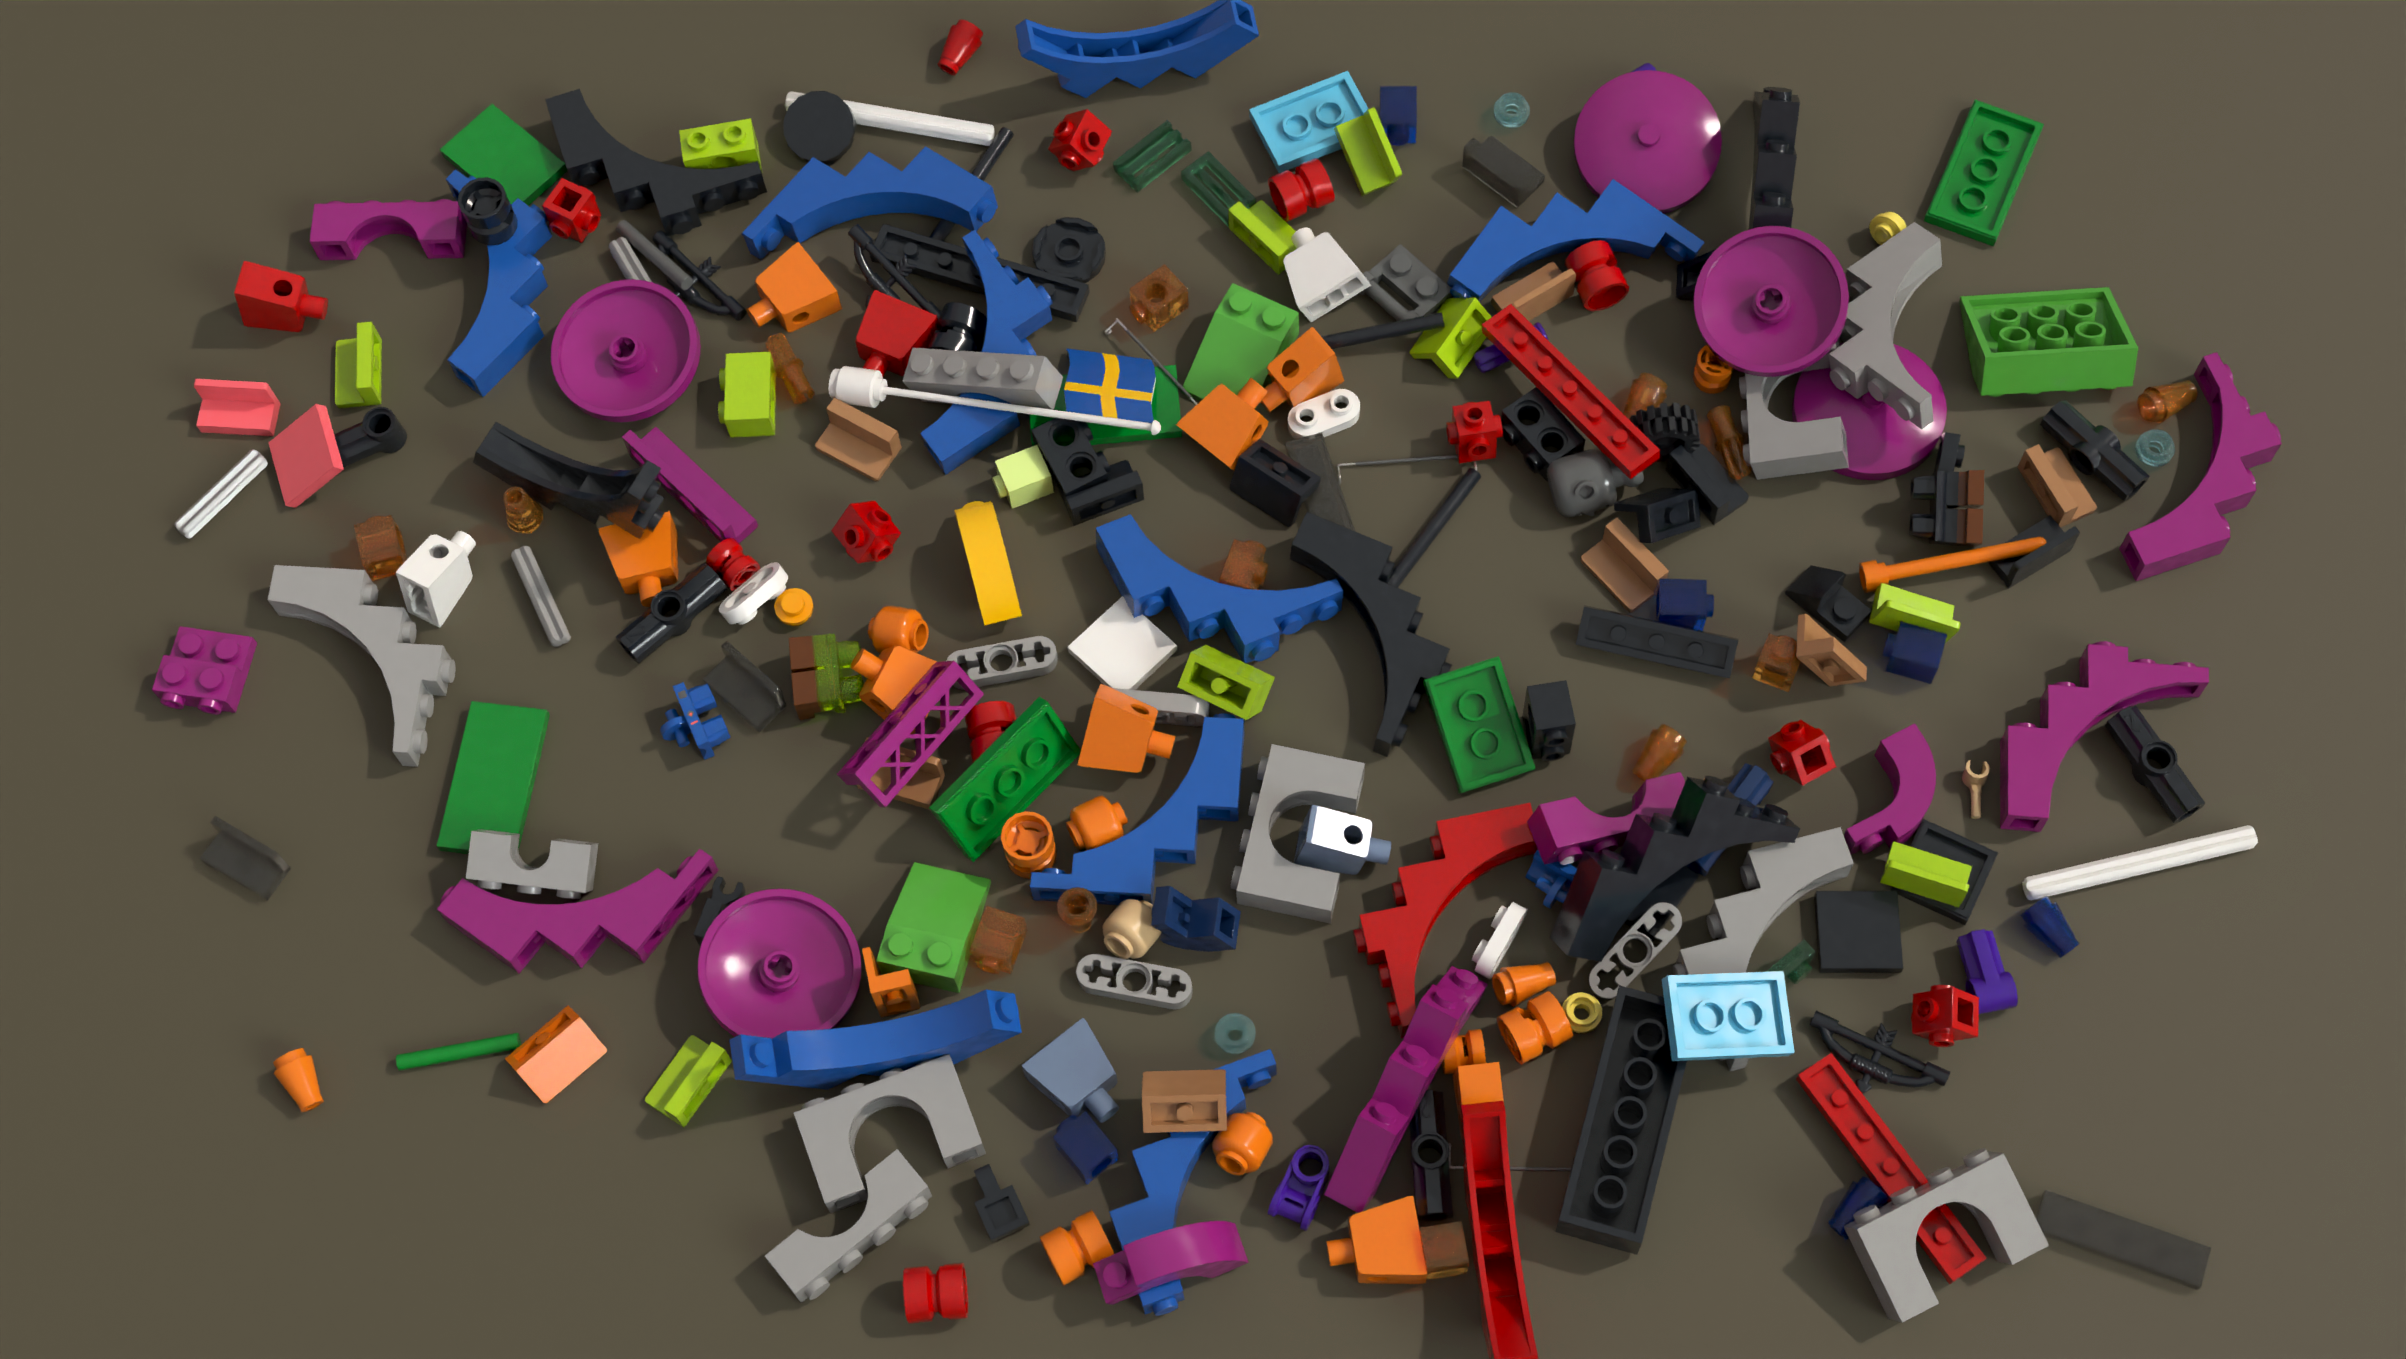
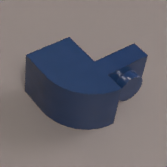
(1194, 924)

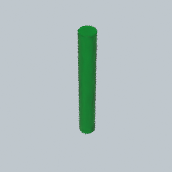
(458, 1051)

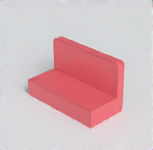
(237, 407)

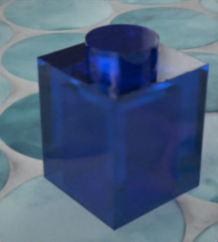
(1399, 113)
(1684, 602)
(1914, 652)
(1085, 1146)

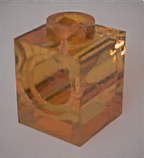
(1162, 285)
(380, 546)
(998, 941)
(1444, 1250)

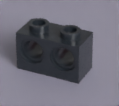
(1550, 429)
(1065, 459)
(1549, 720)

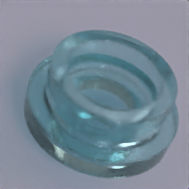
(1514, 102)
(2158, 439)
(1231, 1022)

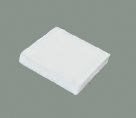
(1122, 648)

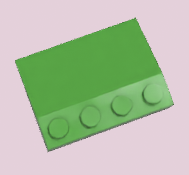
(2048, 341)

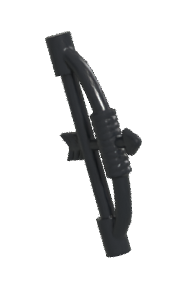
(898, 272)
(729, 305)
(1869, 1067)

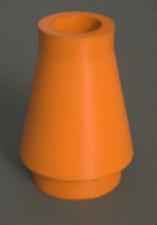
(1519, 983)
(298, 1076)

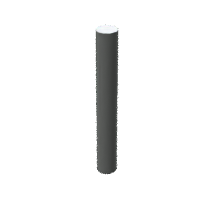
(656, 256)

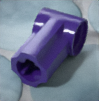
(1986, 972)

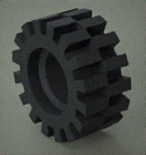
(1669, 427)

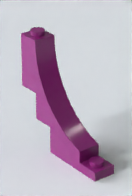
(631, 917)

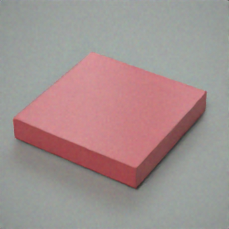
(305, 456)

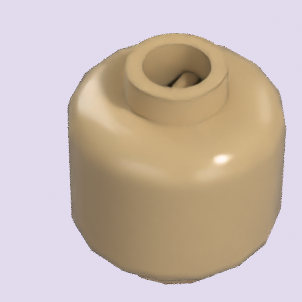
(1129, 929)

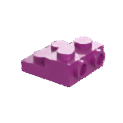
(205, 670)

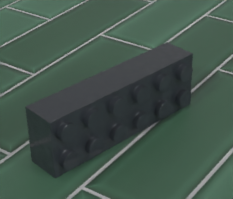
(1624, 1127)

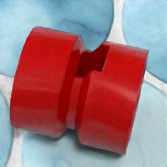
(1305, 188)
(1598, 276)
(987, 723)
(933, 1293)

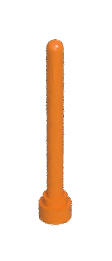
(1875, 573)

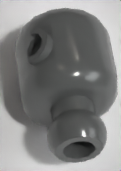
(1586, 482)

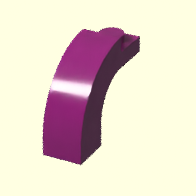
(1913, 779)
(1173, 1254)

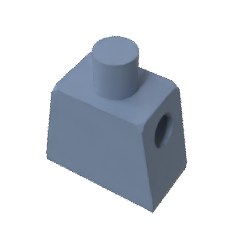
(1338, 842)
(1075, 1073)

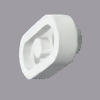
(1325, 414)
(762, 586)
(1507, 924)

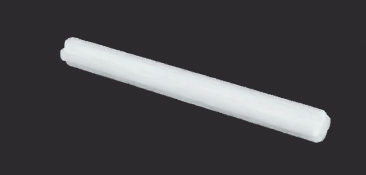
(915, 122)
(2139, 862)

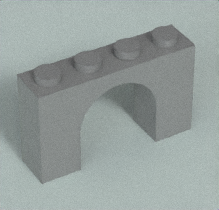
(1787, 447)
(1293, 780)
(832, 1124)
(1888, 1234)

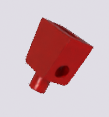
(275, 299)
(891, 331)

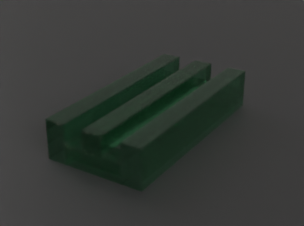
(1147, 152)
(1225, 176)

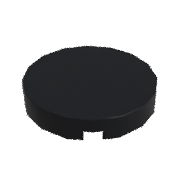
(819, 126)
(1070, 249)

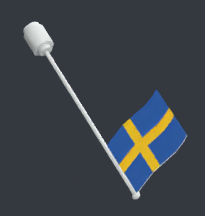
(1097, 390)

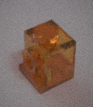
(1245, 565)
(1778, 654)

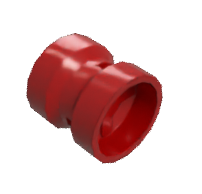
(730, 562)

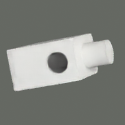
(1321, 274)
(436, 576)

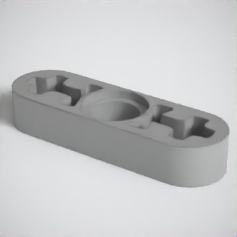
(1014, 672)
(1173, 707)
(1648, 922)
(1103, 984)

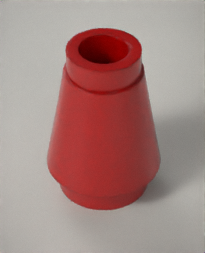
(960, 45)

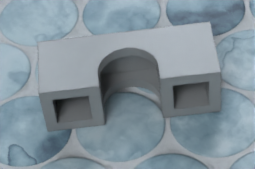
(496, 860)

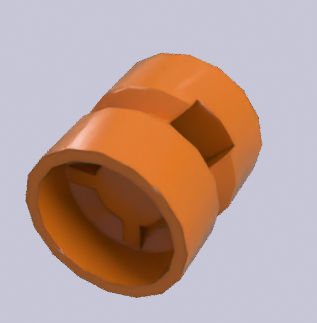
(1028, 843)
(1535, 1027)
(1075, 1248)

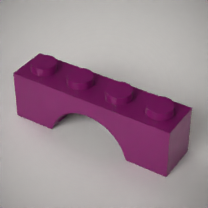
(344, 229)
(1568, 827)

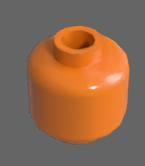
(898, 627)
(1096, 823)
(1243, 1144)

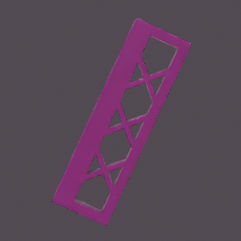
(691, 486)
(901, 722)

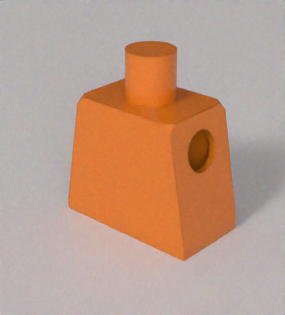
(794, 292)
(1302, 372)
(1227, 421)
(646, 562)
(889, 677)
(1122, 733)
(1477, 1085)
(1383, 1245)

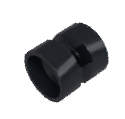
(487, 211)
(959, 328)

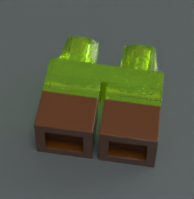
(818, 674)

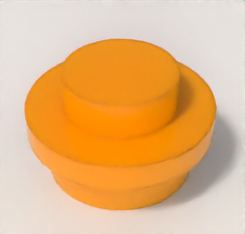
(794, 607)

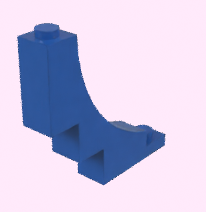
(824, 198)
(1616, 217)
(1128, 864)
(835, 1055)
(1166, 1170)

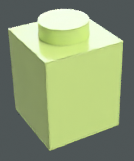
(1023, 477)

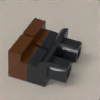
(1946, 491)

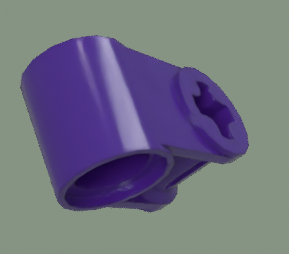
(1298, 1194)

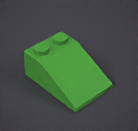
(1241, 342)
(934, 926)

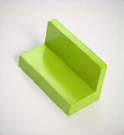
(1368, 152)
(1263, 232)
(1457, 341)
(359, 368)
(1896, 605)
(1926, 874)
(688, 1080)

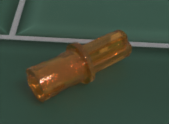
(789, 368)
(1728, 441)

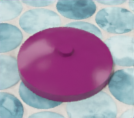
(1650, 137)
(1771, 301)
(625, 350)
(1877, 437)
(778, 965)

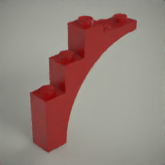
(1465, 851)
(1494, 1233)

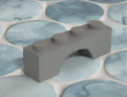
(1011, 377)
(811, 1261)

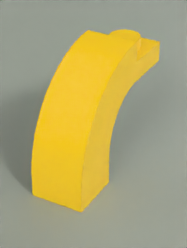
(988, 562)

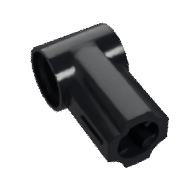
(366, 437)

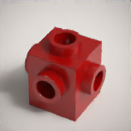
(1079, 140)
(571, 211)
(1474, 431)
(866, 532)
(1801, 752)
(1945, 1015)

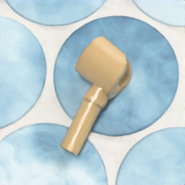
(1975, 783)

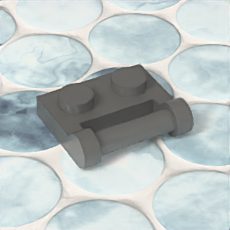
(1408, 279)

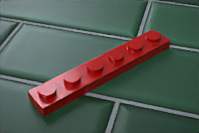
(1571, 391)
(1887, 1163)

